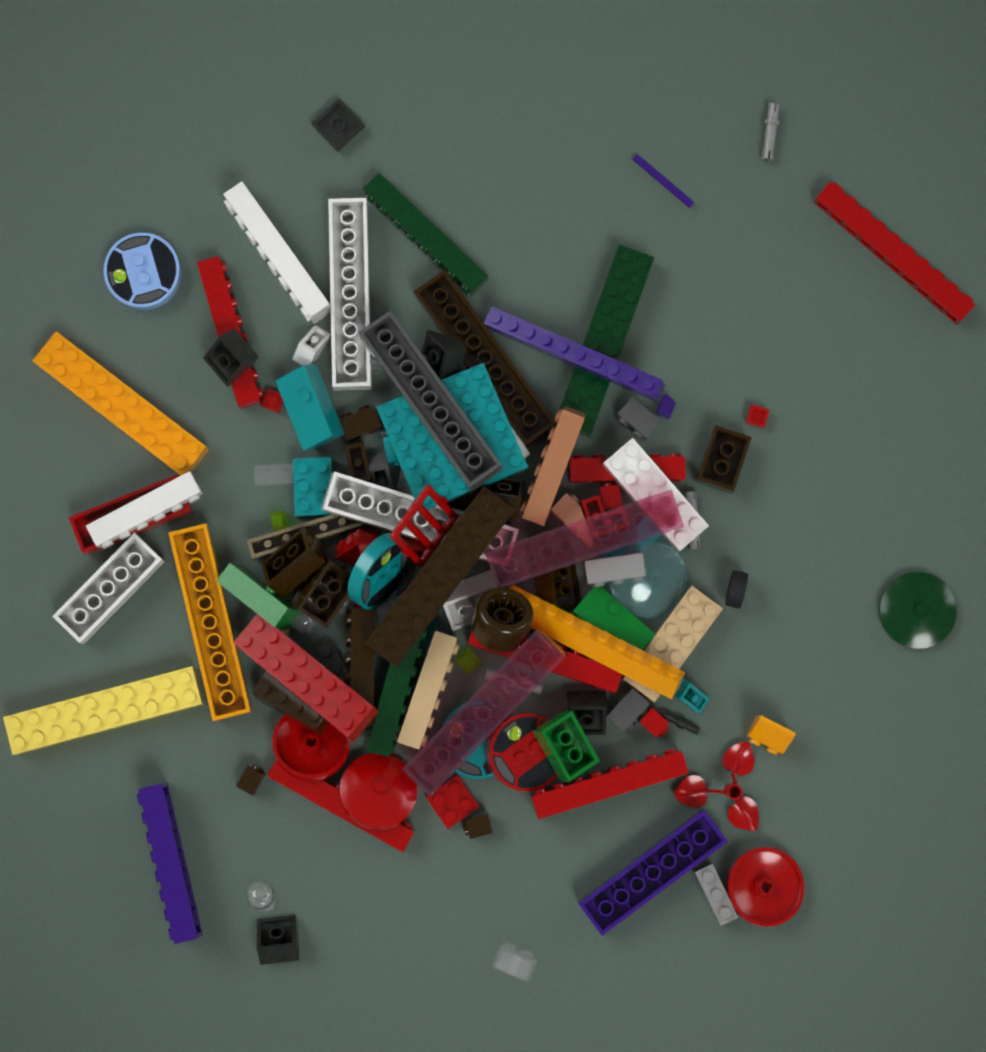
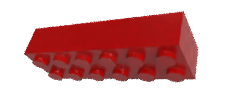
(84, 518)

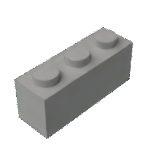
(616, 569)
(715, 894)

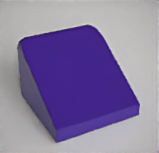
(666, 407)

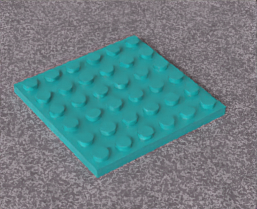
(421, 457)

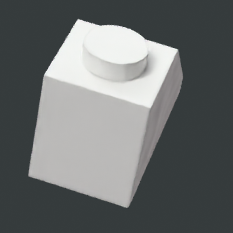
(311, 346)

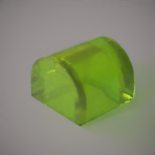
(278, 520)
(468, 661)

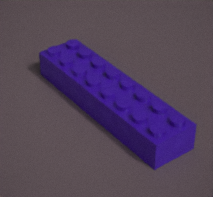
(170, 863)
(652, 872)

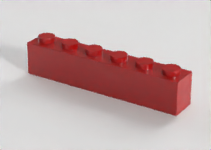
(591, 469)

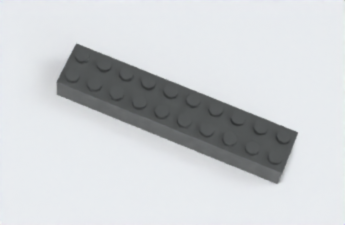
(430, 401)

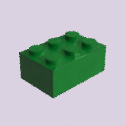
(566, 745)

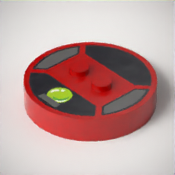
(517, 756)

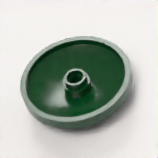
(917, 610)

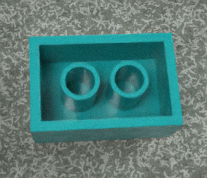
(311, 482)

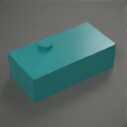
(309, 407)

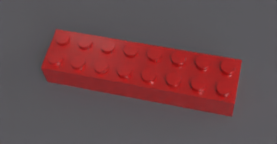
(574, 667)
(306, 677)
(609, 784)

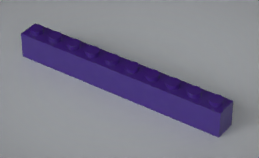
(574, 354)

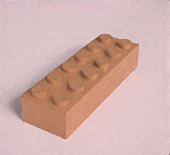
(551, 471)

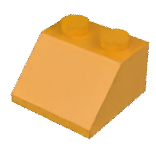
(770, 734)

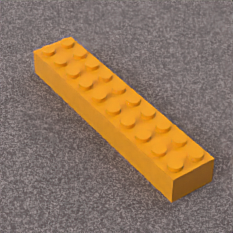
(120, 404)
(210, 622)

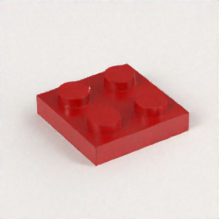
(452, 802)

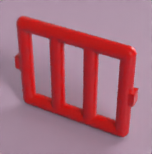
(406, 522)

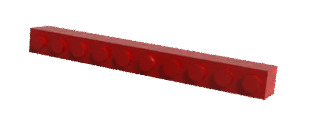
(894, 252)

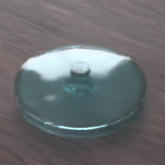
(660, 588)

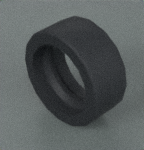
(736, 589)

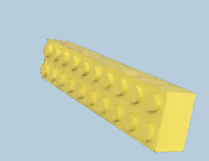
(103, 710)

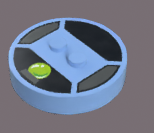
(142, 271)

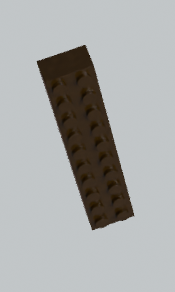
(458, 319)
(439, 576)

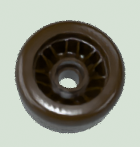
(502, 619)

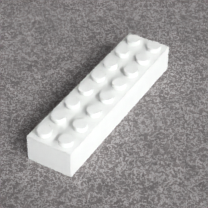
(279, 255)

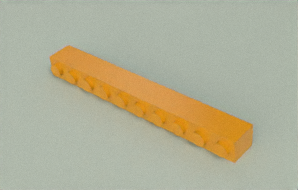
(604, 647)

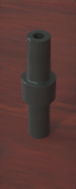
(681, 722)

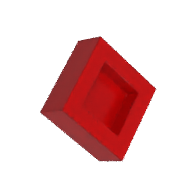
(272, 401)
(757, 416)

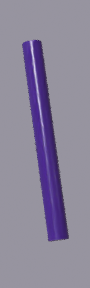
(663, 181)

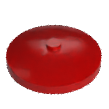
(306, 752)
(377, 791)
(765, 886)

